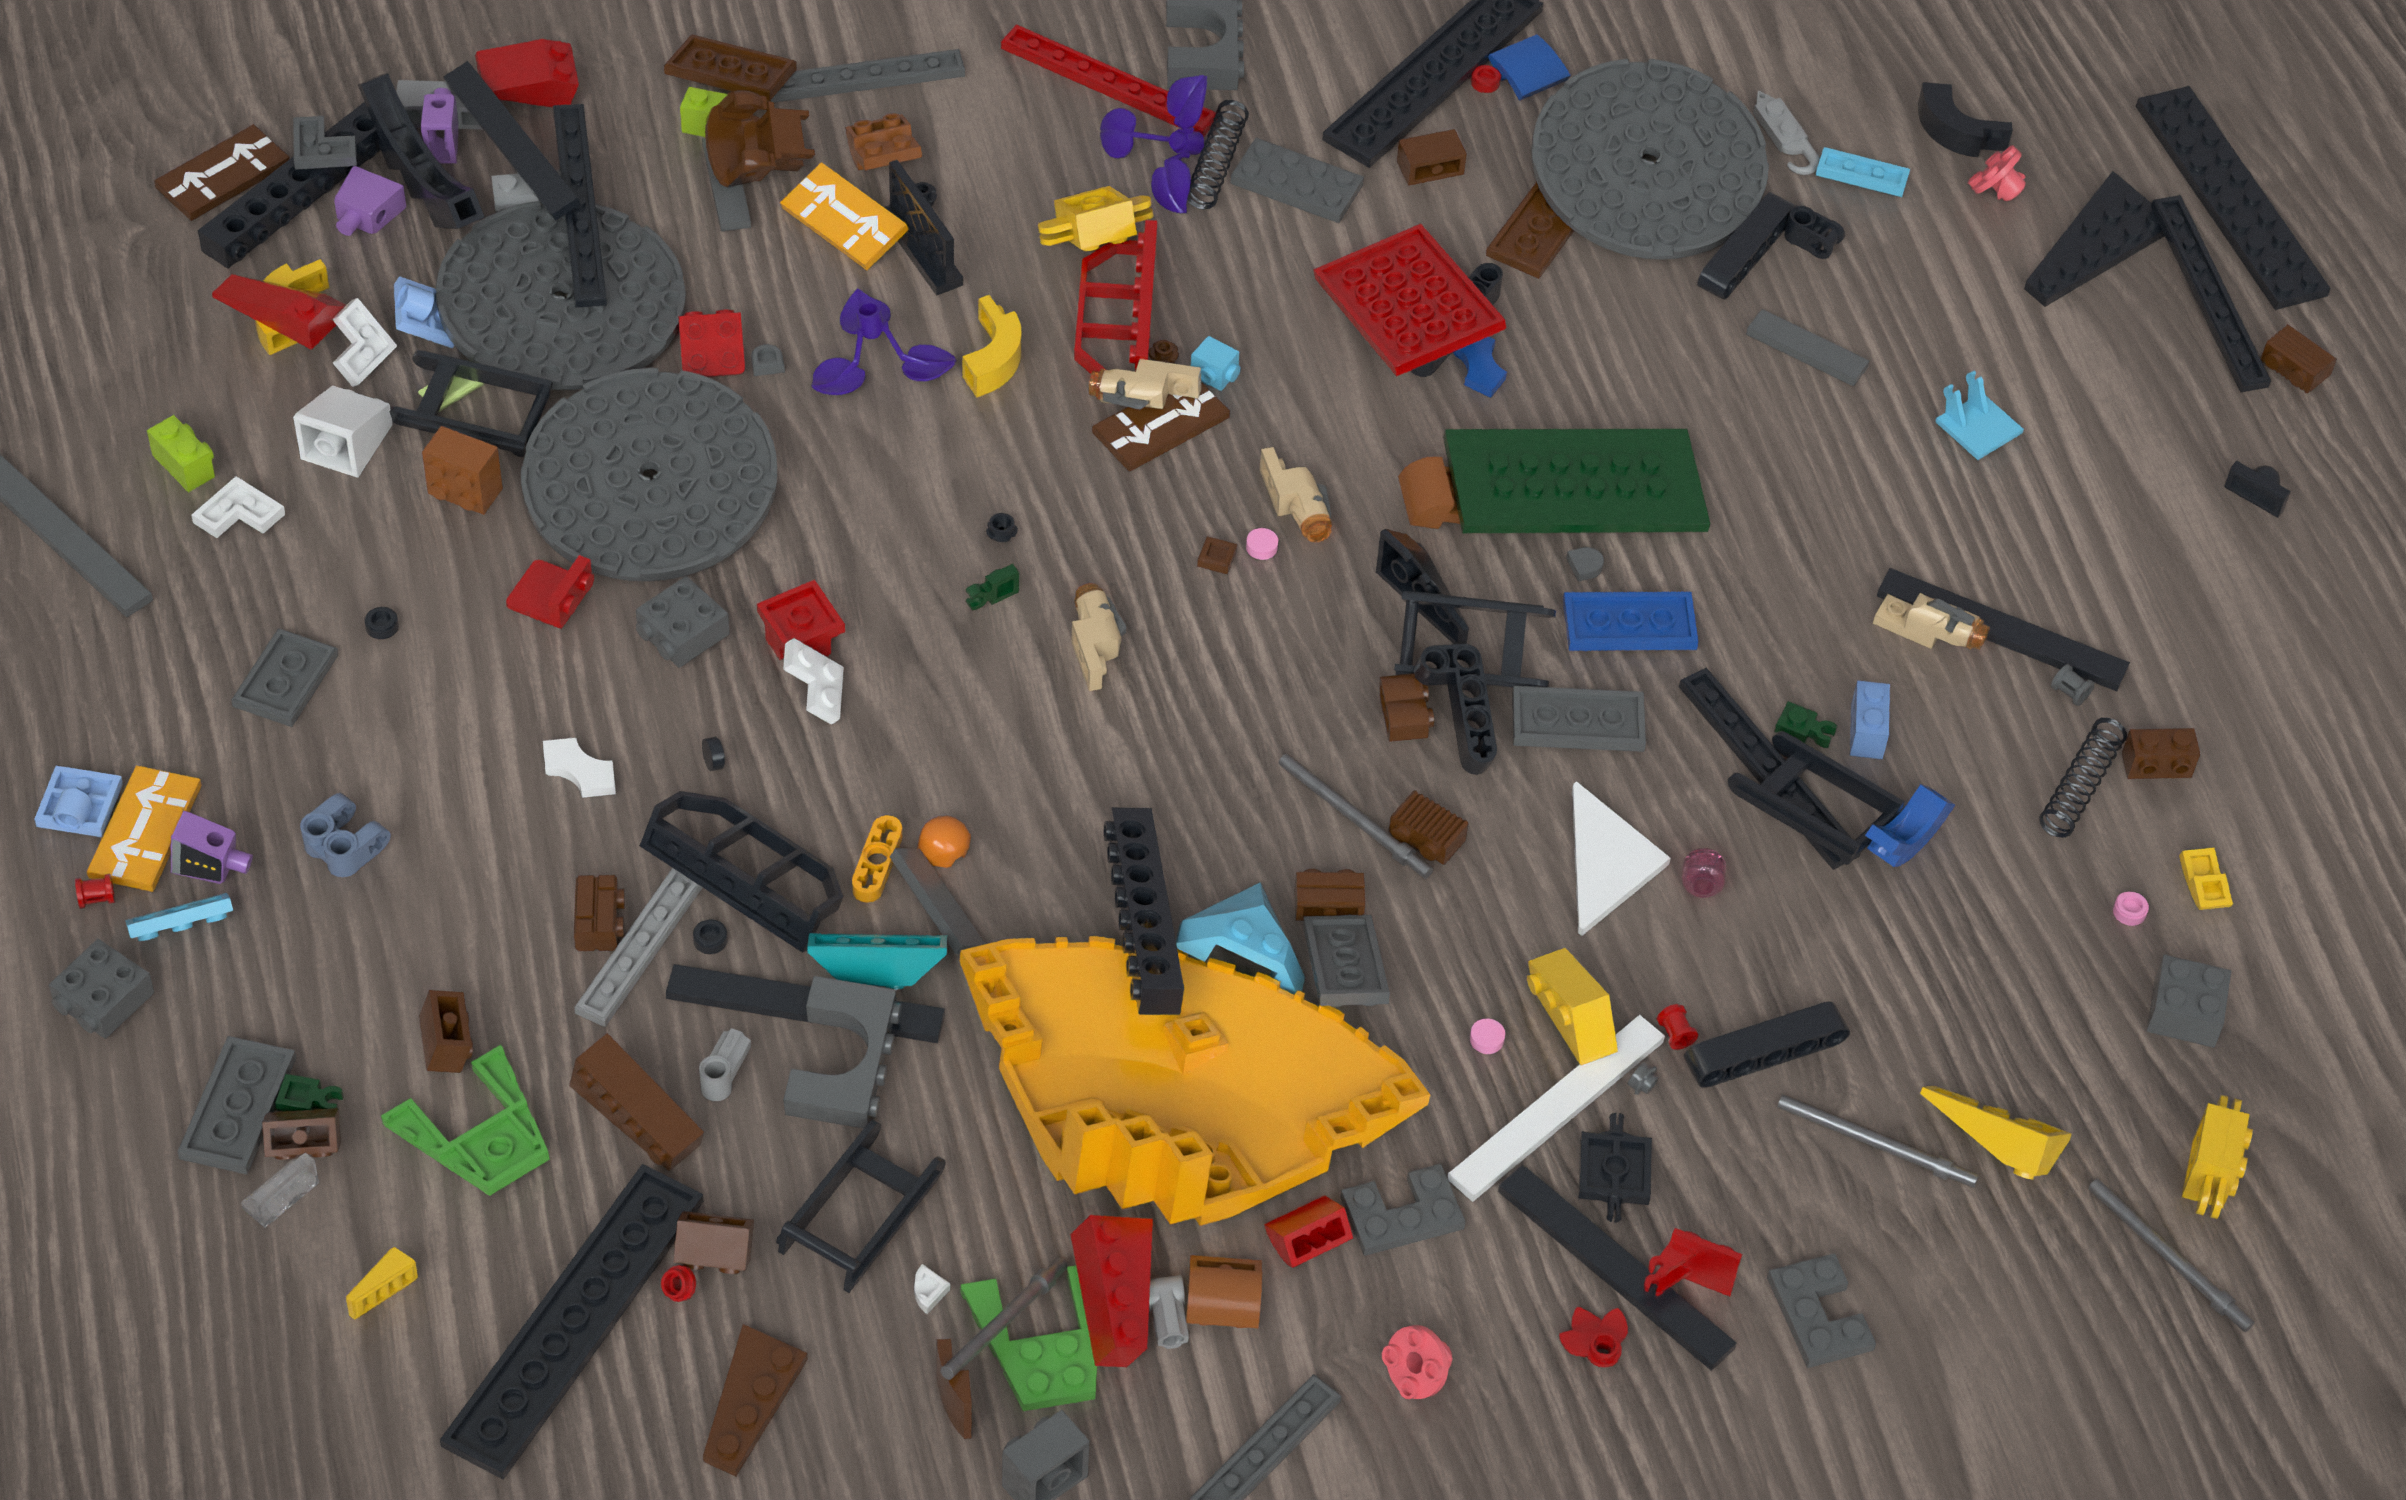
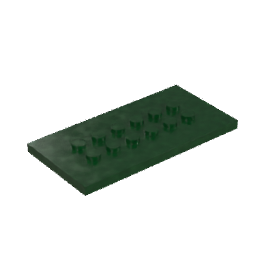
(1575, 480)

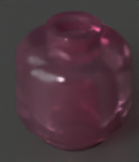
(1704, 873)

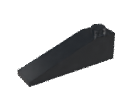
(1409, 568)

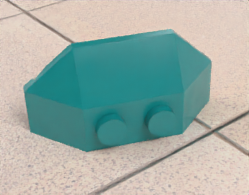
(877, 958)

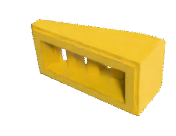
(384, 1280)

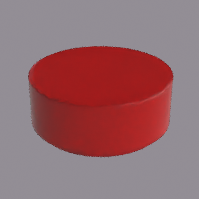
(1485, 79)

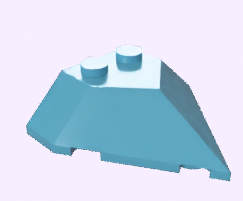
(1248, 928)

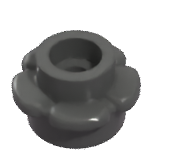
(1643, 1079)

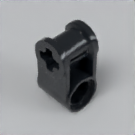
(1810, 231)

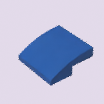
(1529, 66)

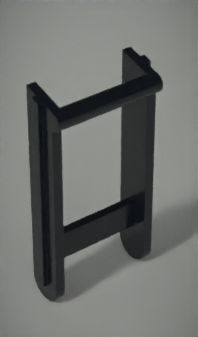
(445, 370)
(1513, 636)
(1799, 759)
(879, 1168)

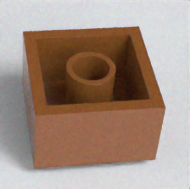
(462, 470)

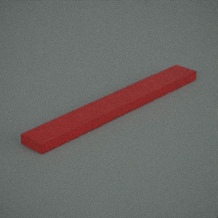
(1096, 75)

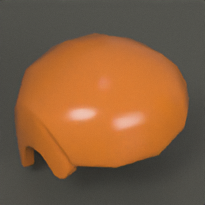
(944, 840)

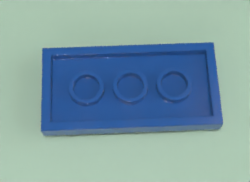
(1630, 621)

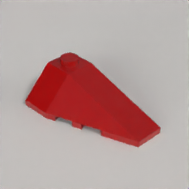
(286, 309)

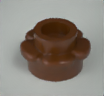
(1164, 352)

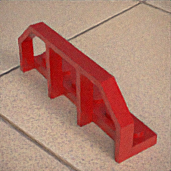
(1140, 293)

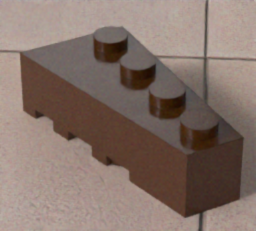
(634, 1103)

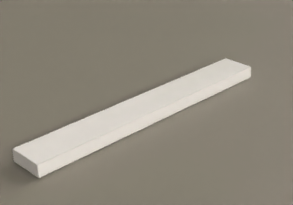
(1553, 1110)

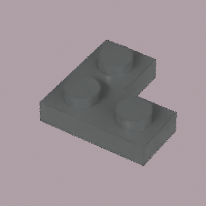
(316, 150)

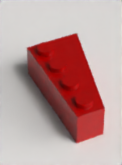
(1115, 1285)

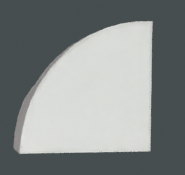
(929, 1288)

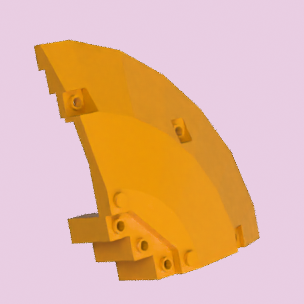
(1184, 1106)

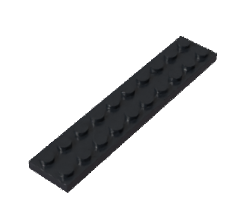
(1428, 77)
(2233, 198)
(570, 1323)

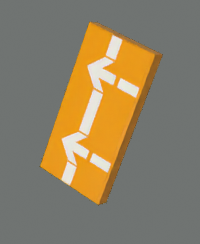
(844, 216)
(142, 828)

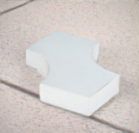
(589, 774)

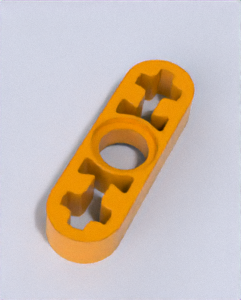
(875, 846)

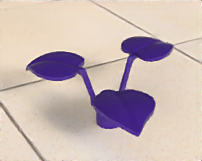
(1169, 183)
(868, 319)

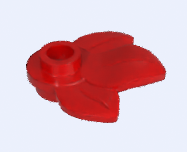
(1592, 1333)

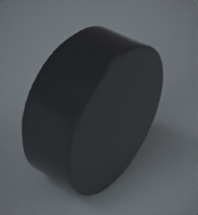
(381, 623)
(713, 753)
(710, 936)

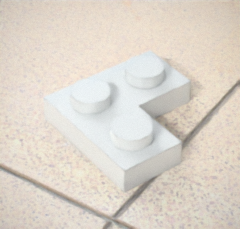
(368, 340)
(236, 502)
(821, 675)

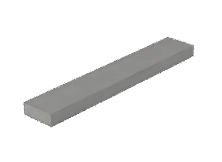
(637, 948)

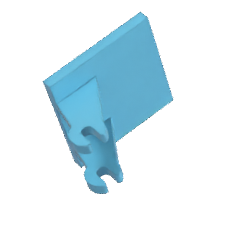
(1978, 422)

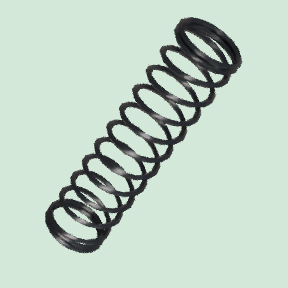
(1219, 117)
(2063, 816)

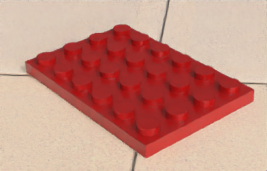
(1409, 299)

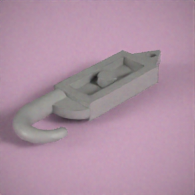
(1785, 131)

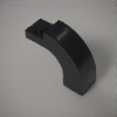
(1955, 129)

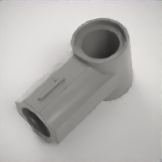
(723, 1064)
(1167, 1309)

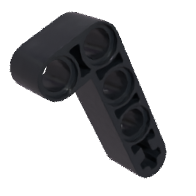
(1463, 708)

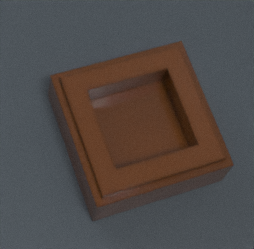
(1217, 555)

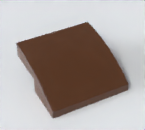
(954, 1392)

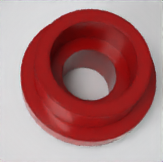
(671, 1283)

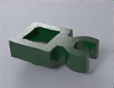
(997, 587)
(1803, 724)
(305, 1093)

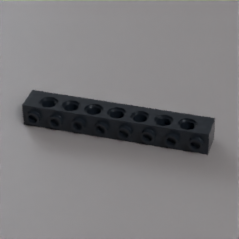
(282, 196)
(1144, 912)

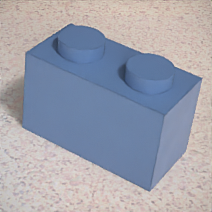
(1869, 719)

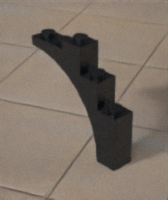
(403, 149)

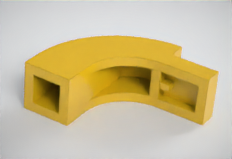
(308, 277)
(999, 360)

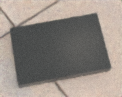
(285, 677)

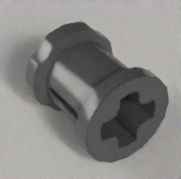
(2072, 684)

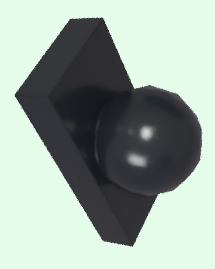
(2258, 487)

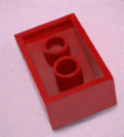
(530, 72)

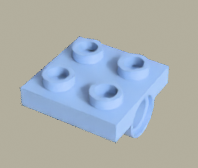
(418, 312)
(78, 801)

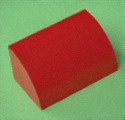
(1309, 1231)

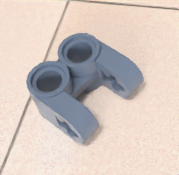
(340, 848)

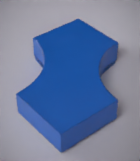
(1482, 370)

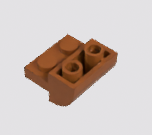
(882, 141)
(1428, 493)
(1224, 1291)

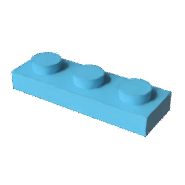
(1862, 172)
(179, 917)

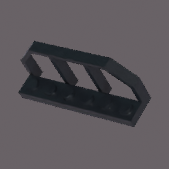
(729, 882)

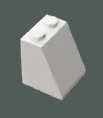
(342, 429)

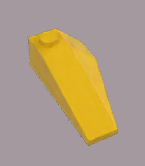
(2019, 1143)

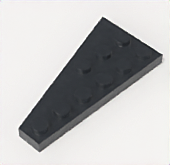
(2103, 234)

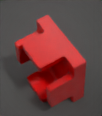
(801, 615)

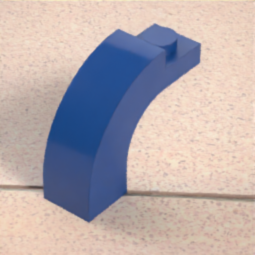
(1911, 828)

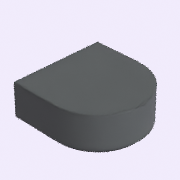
(767, 360)
(1585, 563)

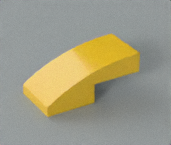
(2204, 879)

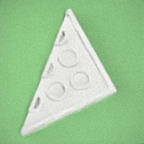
(1609, 859)

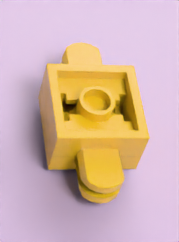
(1095, 218)
(2217, 1156)

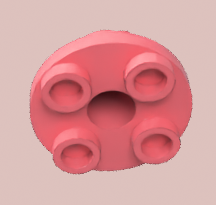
(2000, 175)
(1417, 1362)

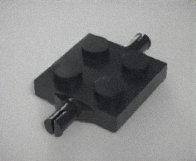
(1615, 1167)

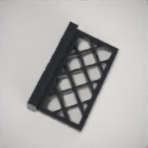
(927, 240)

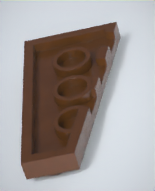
(752, 1393)

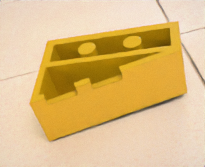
(1574, 1004)

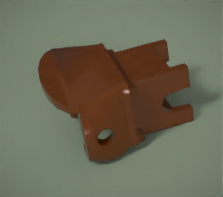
(747, 147)

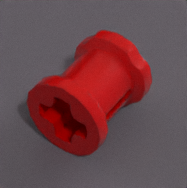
(94, 890)
(1677, 1026)

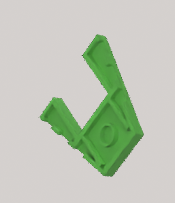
(490, 1152)
(1040, 1368)

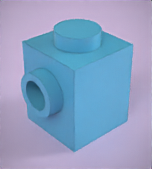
(1217, 363)

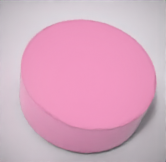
(1262, 543)
(2130, 908)
(1487, 1036)

